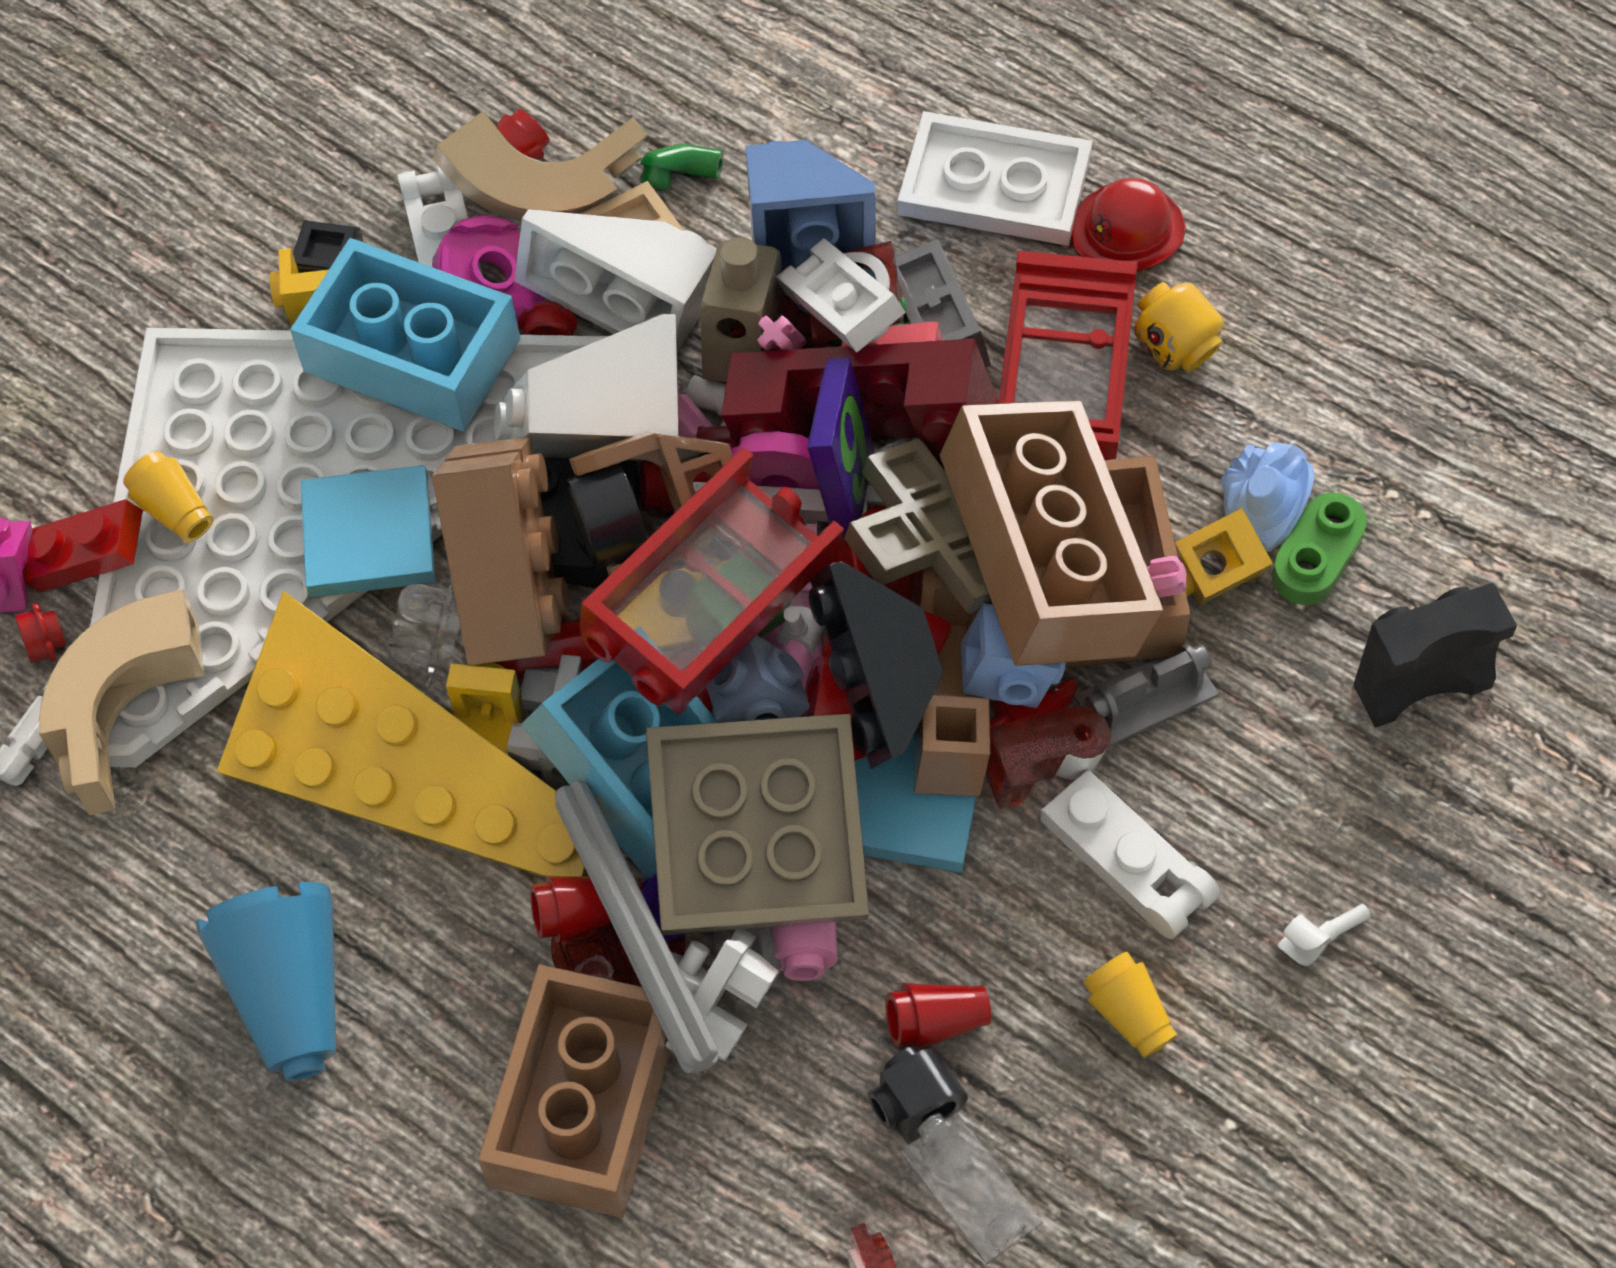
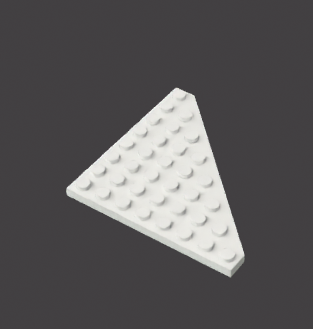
(246, 437)

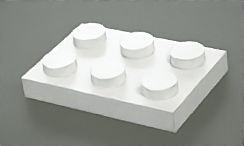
(995, 178)

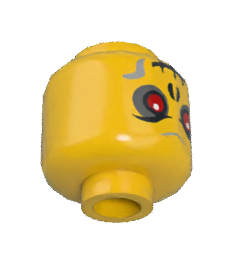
(1178, 326)

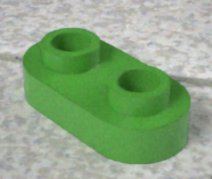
(1321, 543)

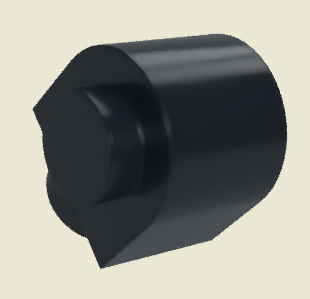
(914, 1089)

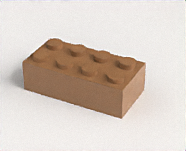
(1049, 533)

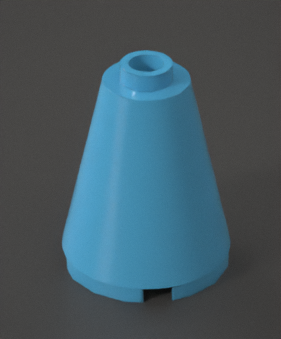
(279, 973)

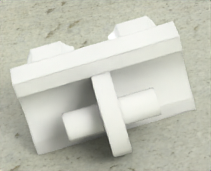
(734, 970)

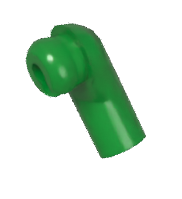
(680, 158)

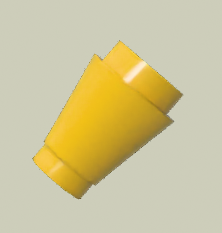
(166, 494)
(1130, 1004)

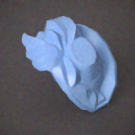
(1270, 489)

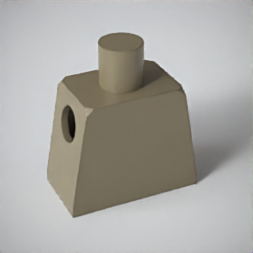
(741, 289)

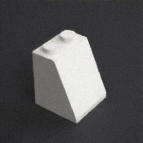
(597, 393)

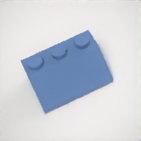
(807, 196)

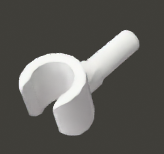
(800, 627)
(1307, 942)

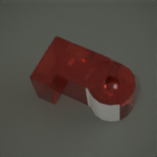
(1044, 747)

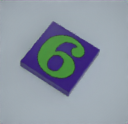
(840, 443)

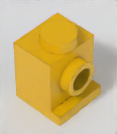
(1234, 544)

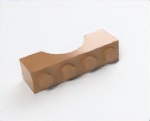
(955, 727)

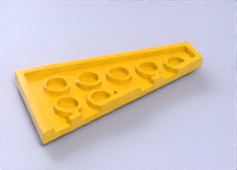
(366, 743)

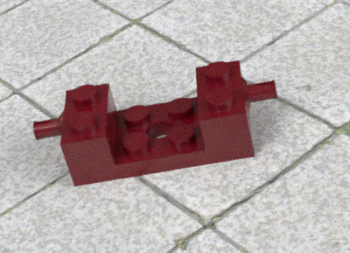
(902, 386)

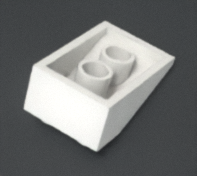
(615, 268)

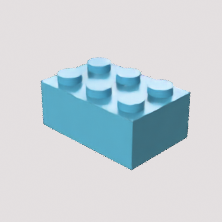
(406, 334)
(598, 736)

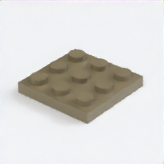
(756, 824)

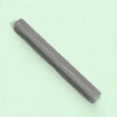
(636, 928)

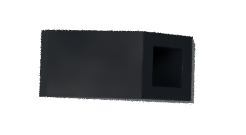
(878, 657)

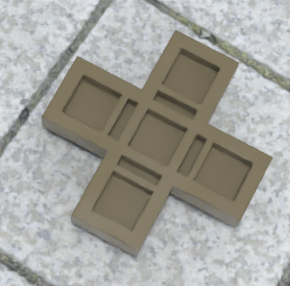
(918, 526)

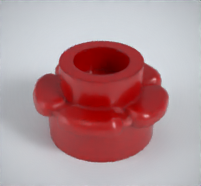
(547, 319)
(40, 633)

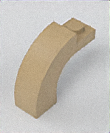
(511, 183)
(101, 674)

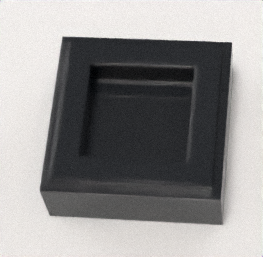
(321, 244)

